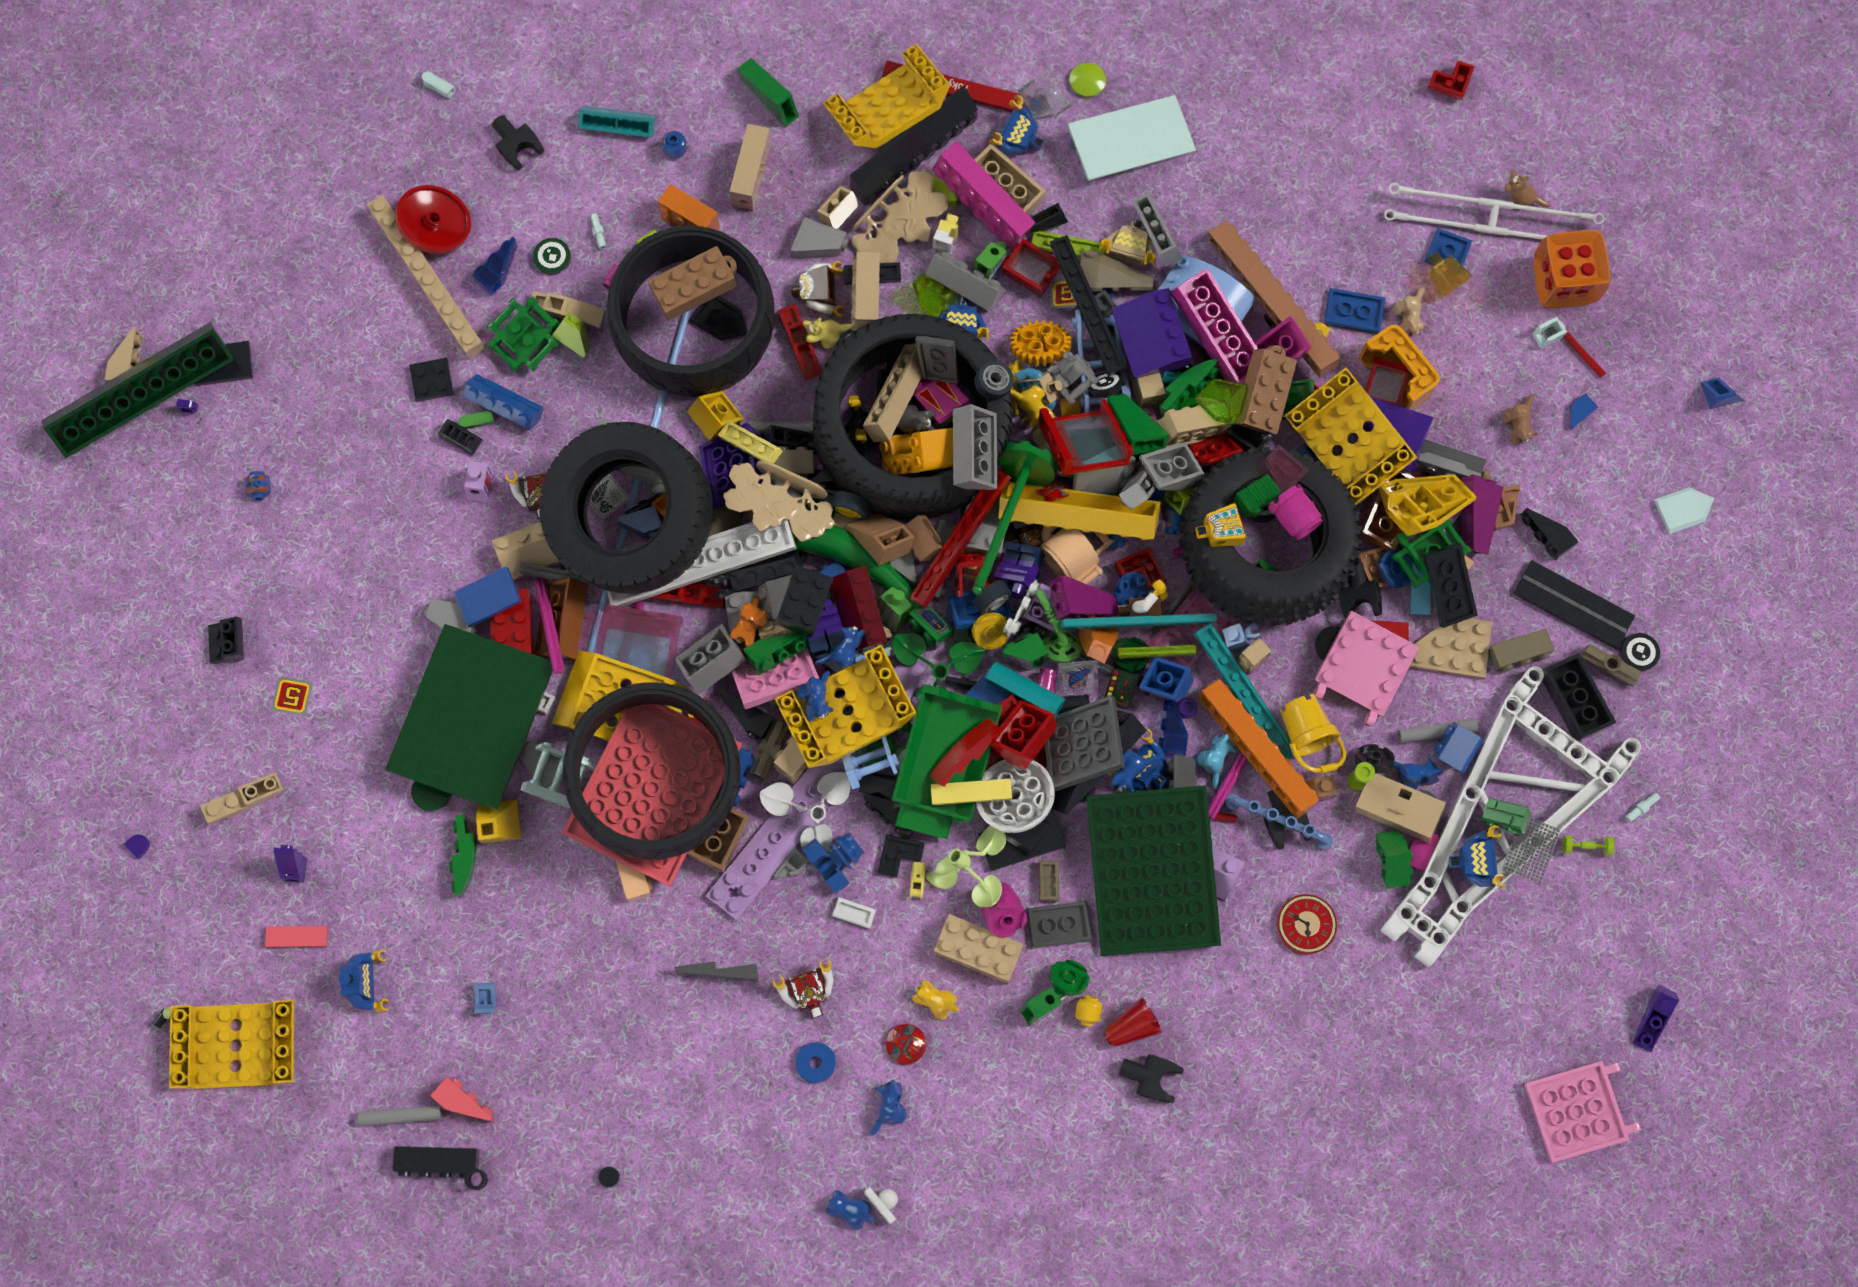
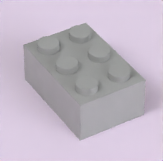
(710, 659)

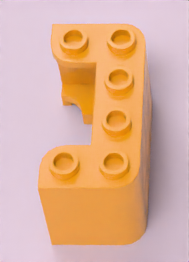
(1397, 346)
(918, 451)

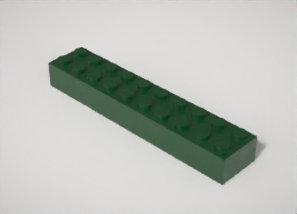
(137, 390)

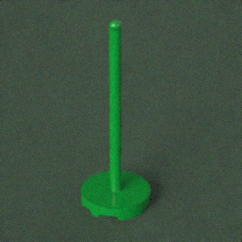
(1025, 466)

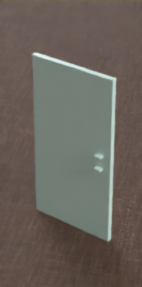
(1131, 137)

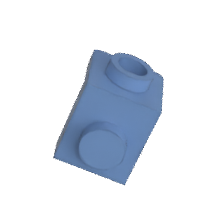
(485, 998)

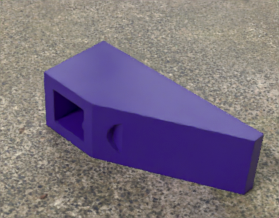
(290, 863)
(1655, 1017)

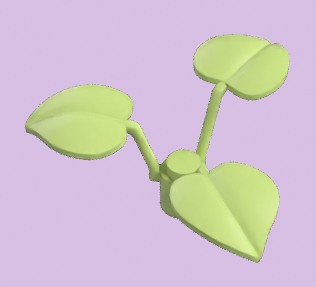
(945, 875)

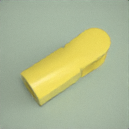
(917, 877)

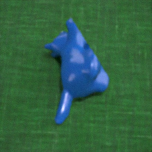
(845, 651)
(814, 694)
(1133, 766)
(1414, 774)
(890, 1110)
(853, 1211)

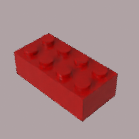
(515, 624)

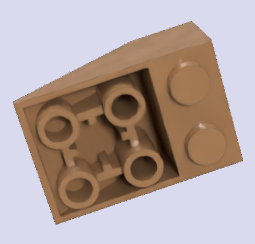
(882, 537)

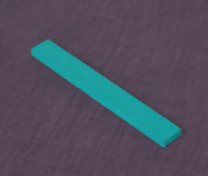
(1137, 621)
(1242, 687)

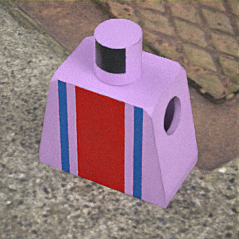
(478, 479)

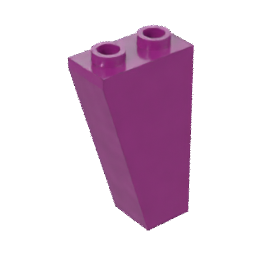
(1480, 516)
(1078, 600)

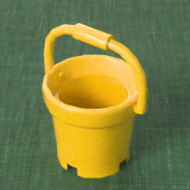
(1310, 731)

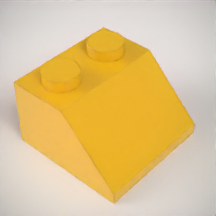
(713, 412)

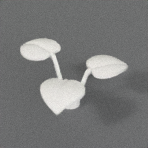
(832, 786)

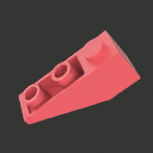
(455, 1099)

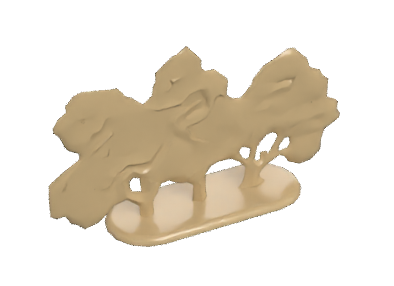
(904, 218)
(773, 502)

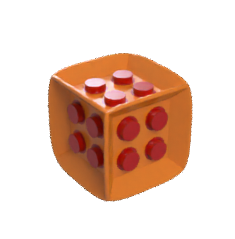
(1571, 269)

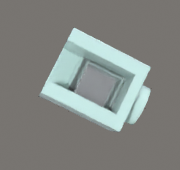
(1549, 332)

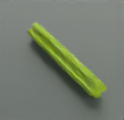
(1149, 651)

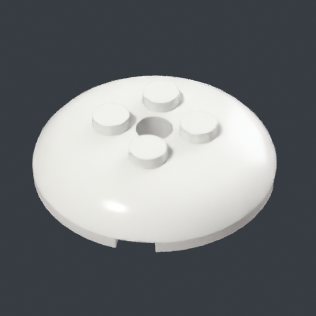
(1032, 806)

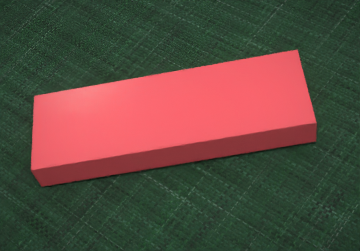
(296, 936)

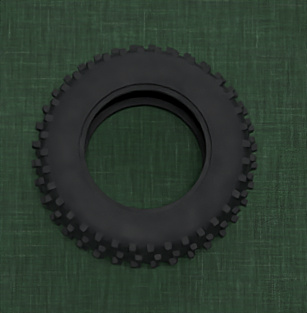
(1263, 593)

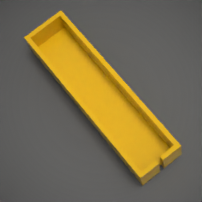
(1084, 512)

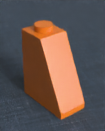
(1098, 642)

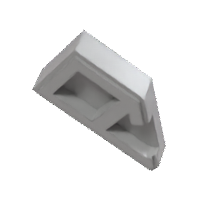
(792, 865)

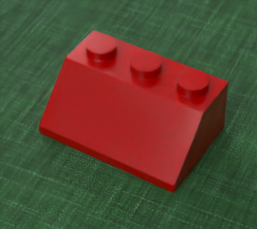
(1024, 734)

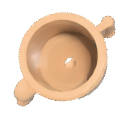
(1072, 553)

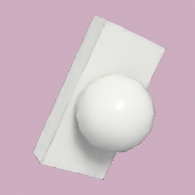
(883, 1202)

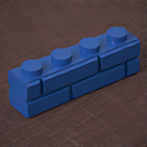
(503, 401)

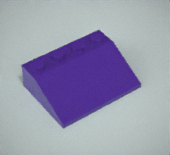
(1152, 334)
(1409, 424)
(717, 462)

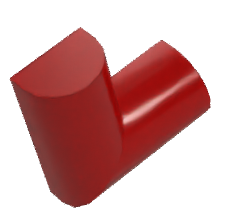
(1454, 85)
(1144, 563)

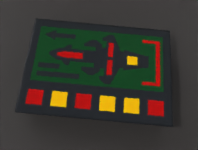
(1122, 687)

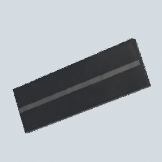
(1574, 604)

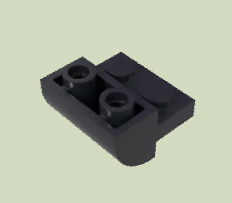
(226, 641)

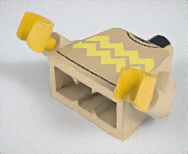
(1130, 245)

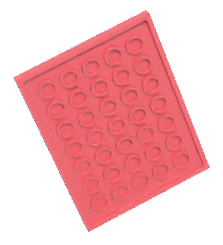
(652, 783)

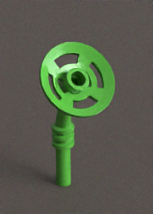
(1062, 639)

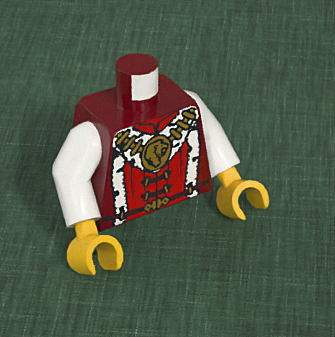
(807, 989)

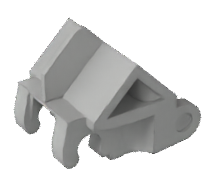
(1069, 371)

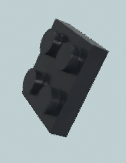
(431, 379)

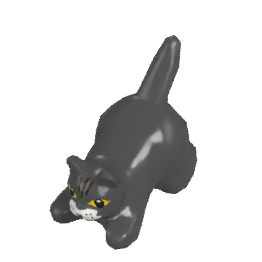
(915, 420)

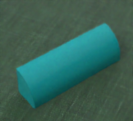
(616, 121)
(1023, 688)

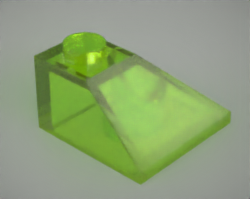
(932, 294)
(1223, 400)

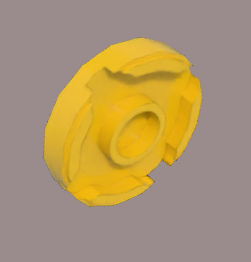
(989, 631)

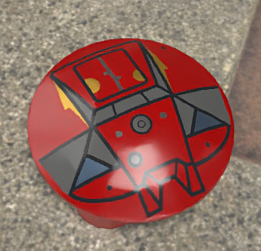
(1053, 491)
(906, 1044)

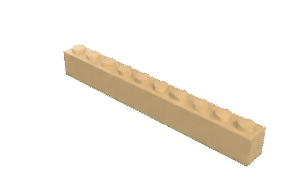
(427, 279)

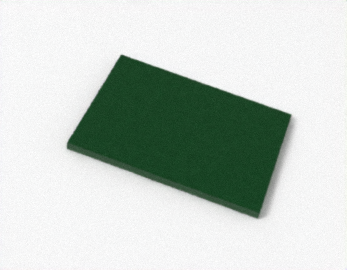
(470, 717)
(1153, 870)

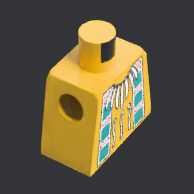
(1222, 527)

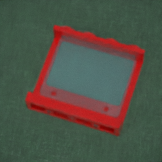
(1086, 440)

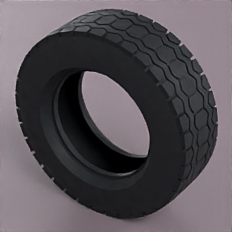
(579, 471)

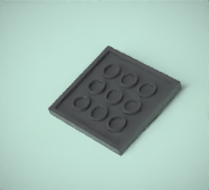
(1084, 744)

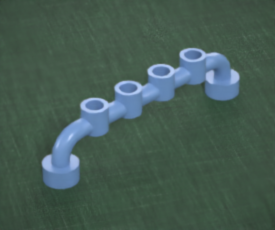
(1324, 840)

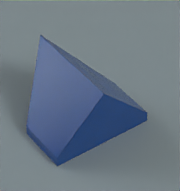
(1719, 393)

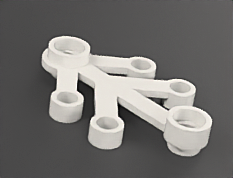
(1013, 625)

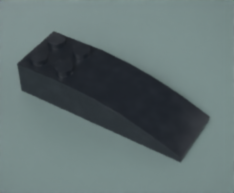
(1130, 733)

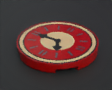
(1306, 924)

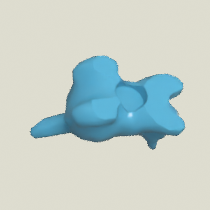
(1213, 759)

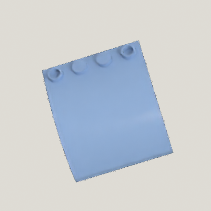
(1238, 296)

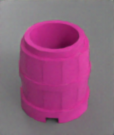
(1296, 512)
(1006, 914)

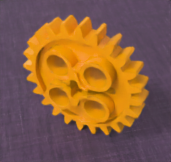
(1030, 348)

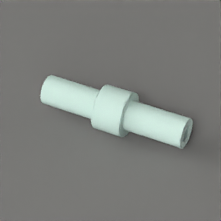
(598, 231)
(1642, 807)

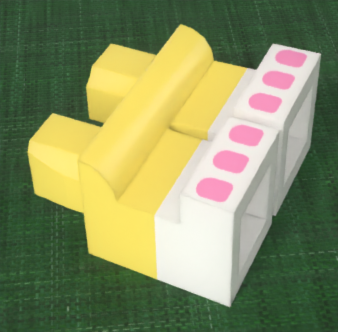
(946, 235)

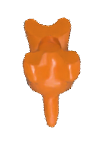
(750, 619)

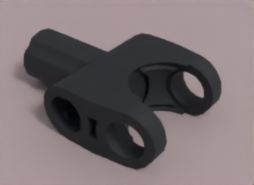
(515, 140)
(1361, 592)
(1276, 829)
(1150, 1076)

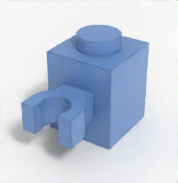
(1239, 637)

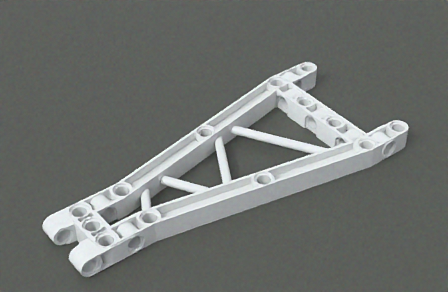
(1481, 770)

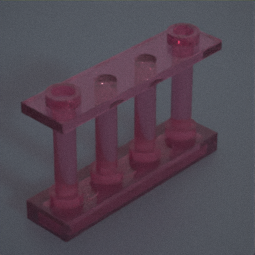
(1192, 600)

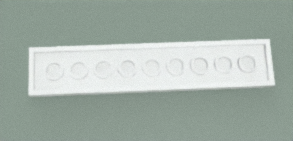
(722, 554)

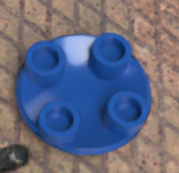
(1130, 586)

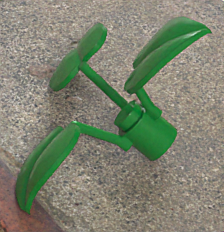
(964, 656)

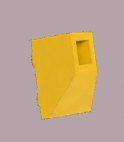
(498, 824)

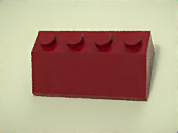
(858, 606)

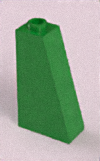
(769, 92)
(1139, 427)

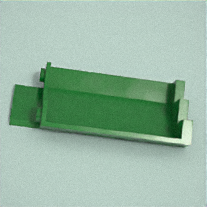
(938, 725)

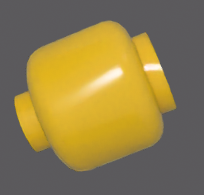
(1088, 1010)

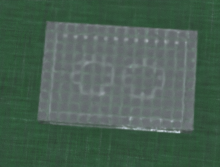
(1531, 851)

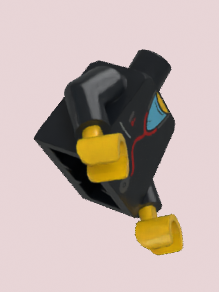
(855, 429)

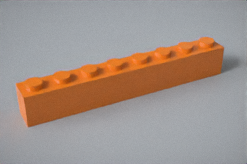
(1258, 748)

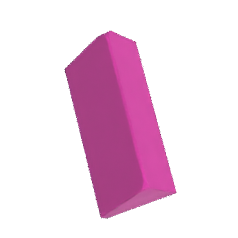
(1422, 852)

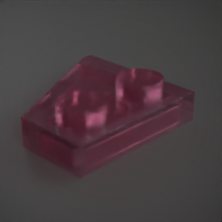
(1285, 468)

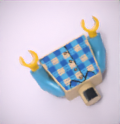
(1030, 377)

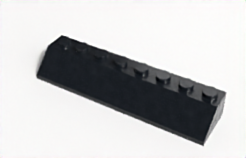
(913, 146)

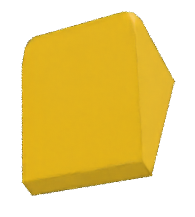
(1067, 408)

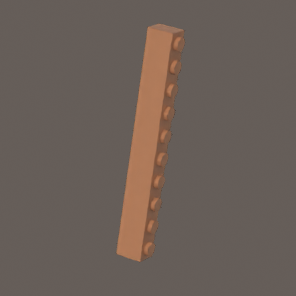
(1270, 294)

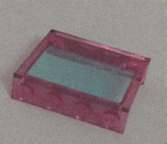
(640, 638)

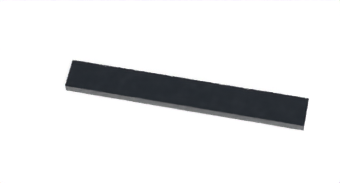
(1087, 306)

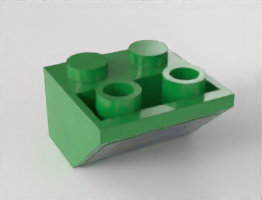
(930, 626)
(1025, 654)

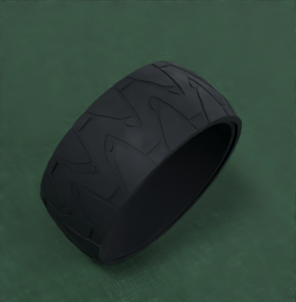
(678, 245)
(638, 695)

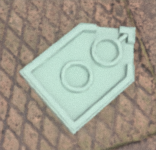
(1683, 509)

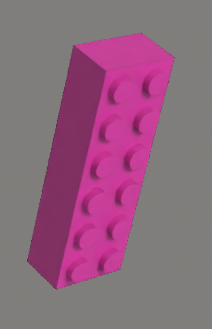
(982, 195)
(1216, 324)

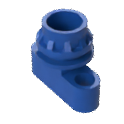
(844, 851)

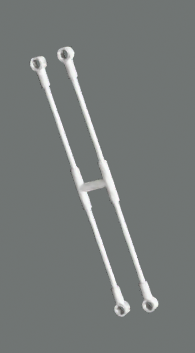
(1495, 204)

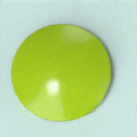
(1087, 79)

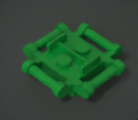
(524, 334)
(1427, 543)

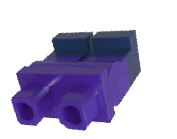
(1019, 566)
(831, 625)

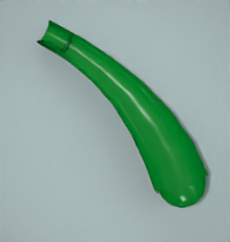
(844, 548)

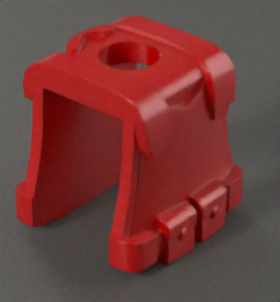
(967, 560)

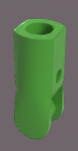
(476, 419)

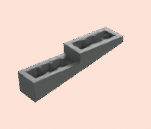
(709, 969)

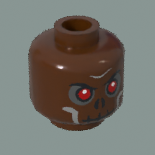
(1030, 536)

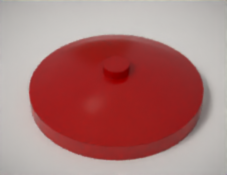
(433, 219)

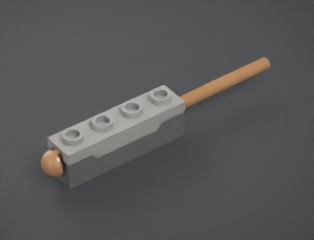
(1449, 461)

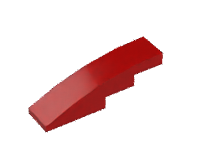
(801, 348)
(693, 595)
(961, 754)

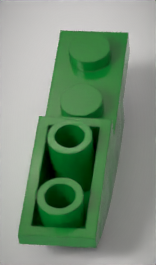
(1190, 382)
(463, 864)

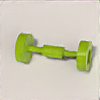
(1360, 776)
(1608, 845)

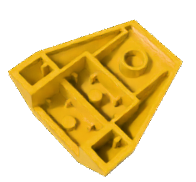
(1424, 501)

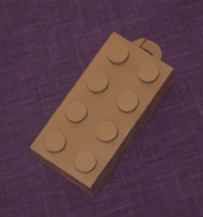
(693, 282)
(1268, 388)

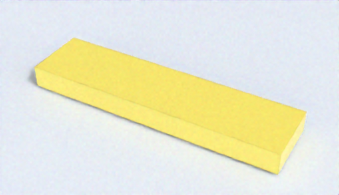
(749, 443)
(971, 792)

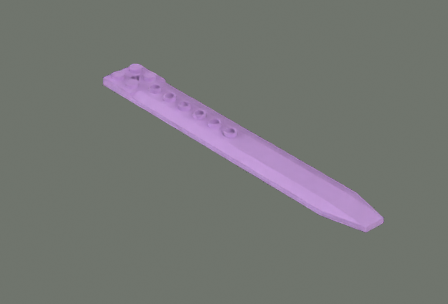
(782, 833)

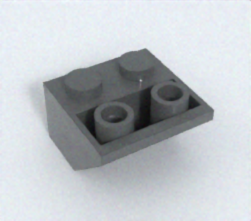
(1181, 772)

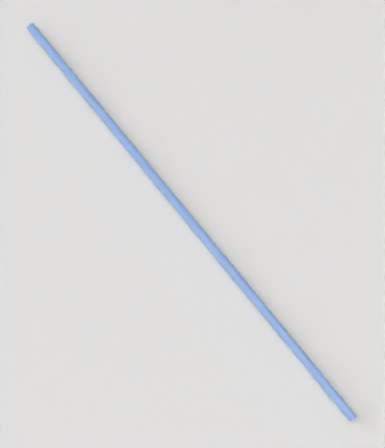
(637, 483)

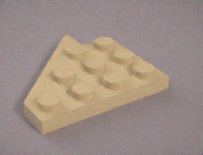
(1456, 649)

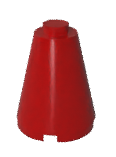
(1133, 1025)

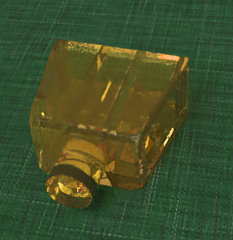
(1446, 274)

